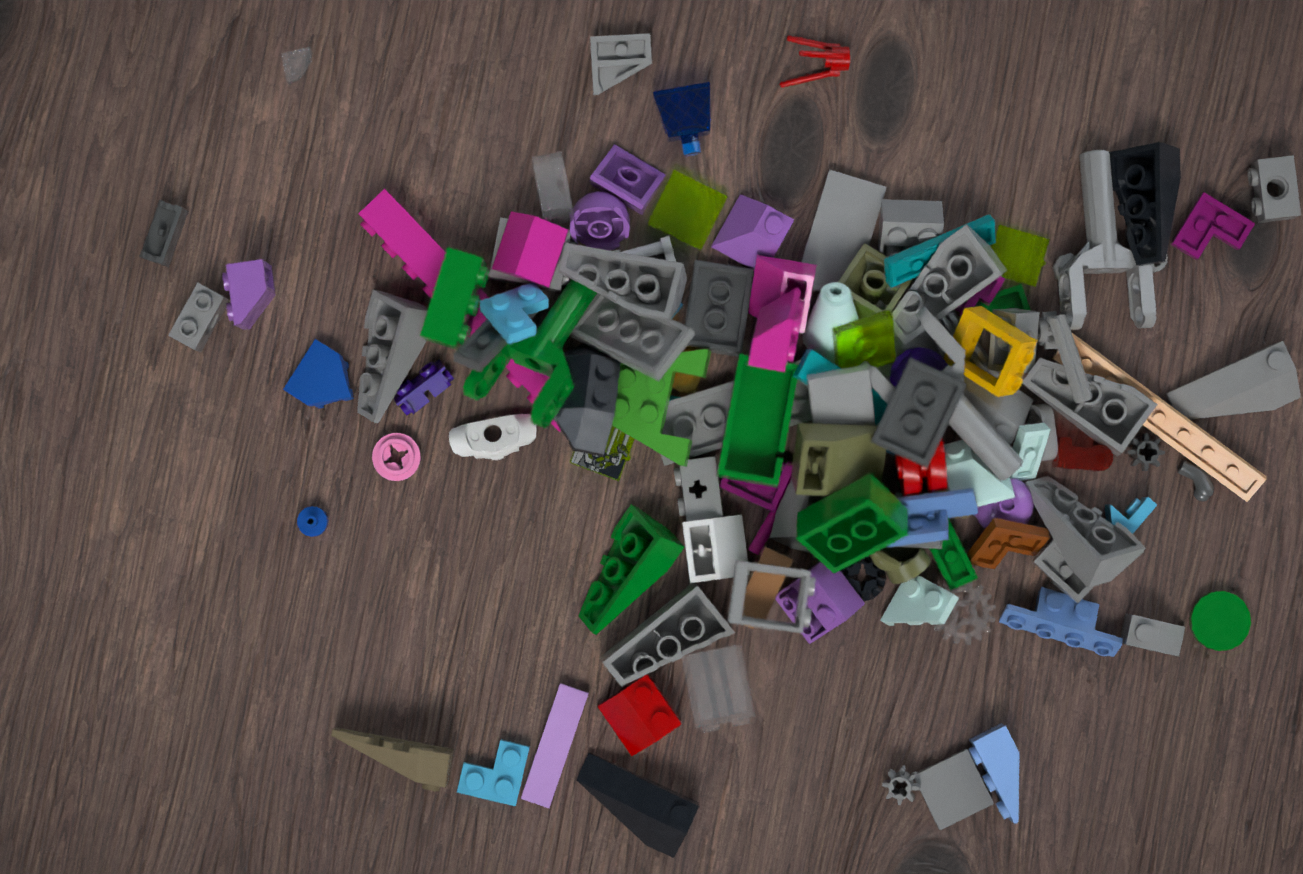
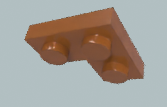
(1006, 536)

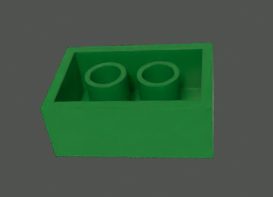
(455, 299)
(852, 523)

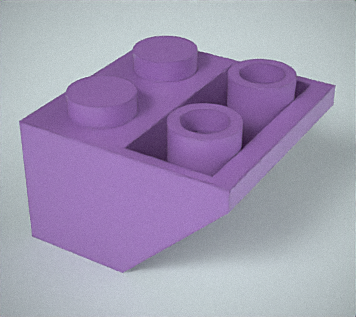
(250, 291)
(830, 605)

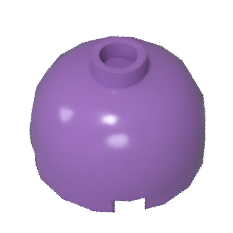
(600, 221)
(1014, 509)

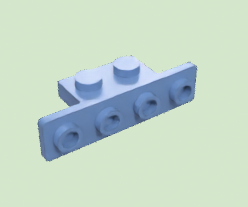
(930, 514)
(1064, 620)

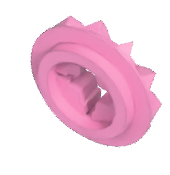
(382, 453)

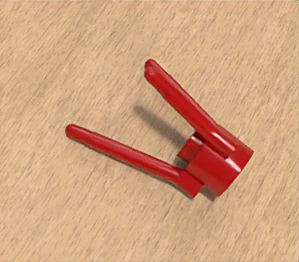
(834, 58)

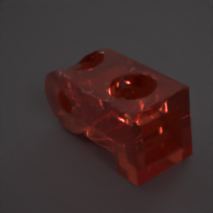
(1080, 458)

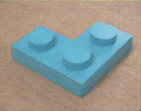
(510, 311)
(496, 783)

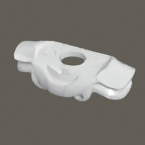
(470, 439)

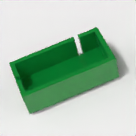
(757, 423)

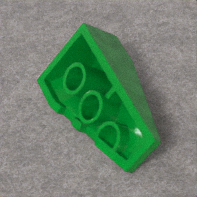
(637, 559)

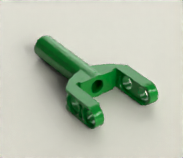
(540, 354)

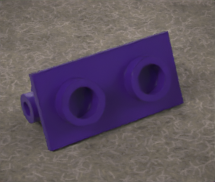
(429, 378)

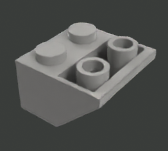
(908, 224)

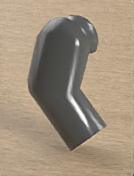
(1201, 479)

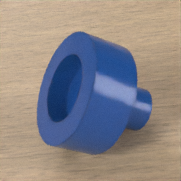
(320, 521)

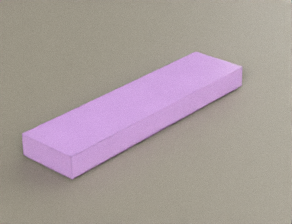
(554, 745)

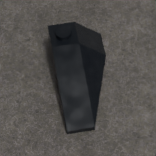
(1147, 192)
(645, 807)

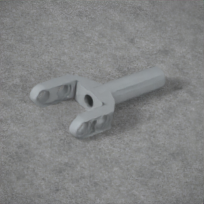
(1102, 250)
(966, 418)

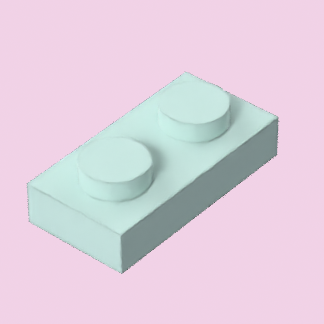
(1030, 447)

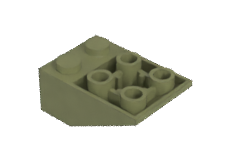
(834, 457)

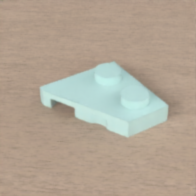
(919, 603)

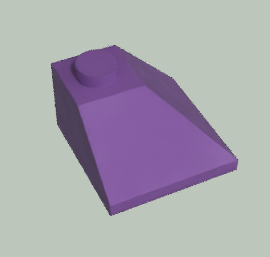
(752, 231)

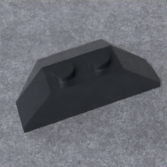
(591, 405)

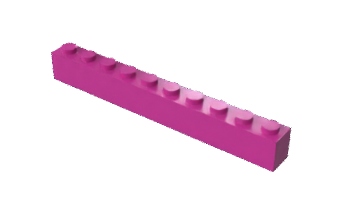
(424, 260)

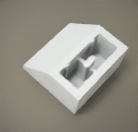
(714, 547)

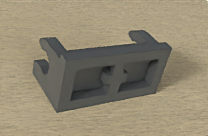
(164, 233)

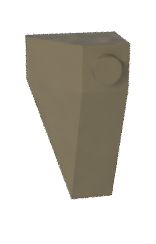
(412, 759)

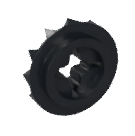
(871, 588)

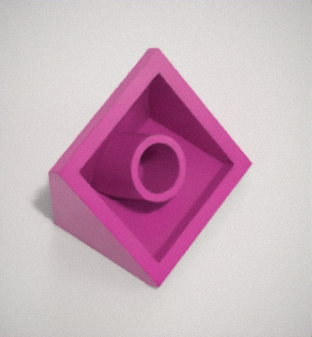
(530, 248)

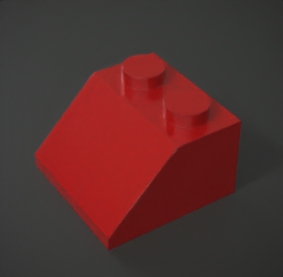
(639, 714)

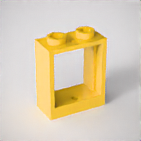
(1021, 354)

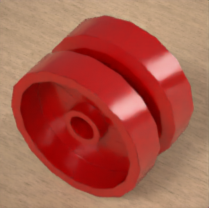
(911, 474)

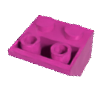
(777, 277)
(777, 332)

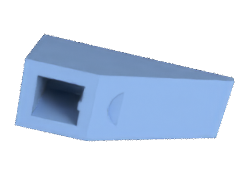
(1001, 763)

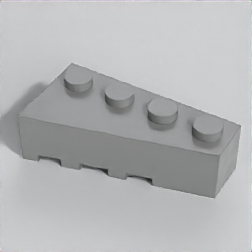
(666, 636)

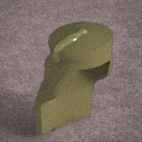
(901, 562)

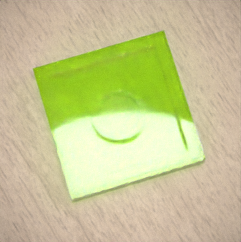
(687, 210)
(865, 339)

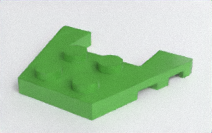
(645, 402)

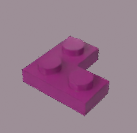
(1207, 220)

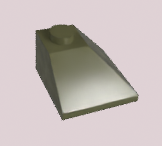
(868, 285)

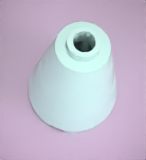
(830, 310)

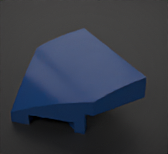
(320, 377)

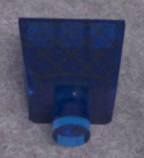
(685, 114)

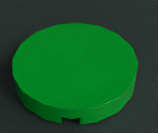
(1220, 620)

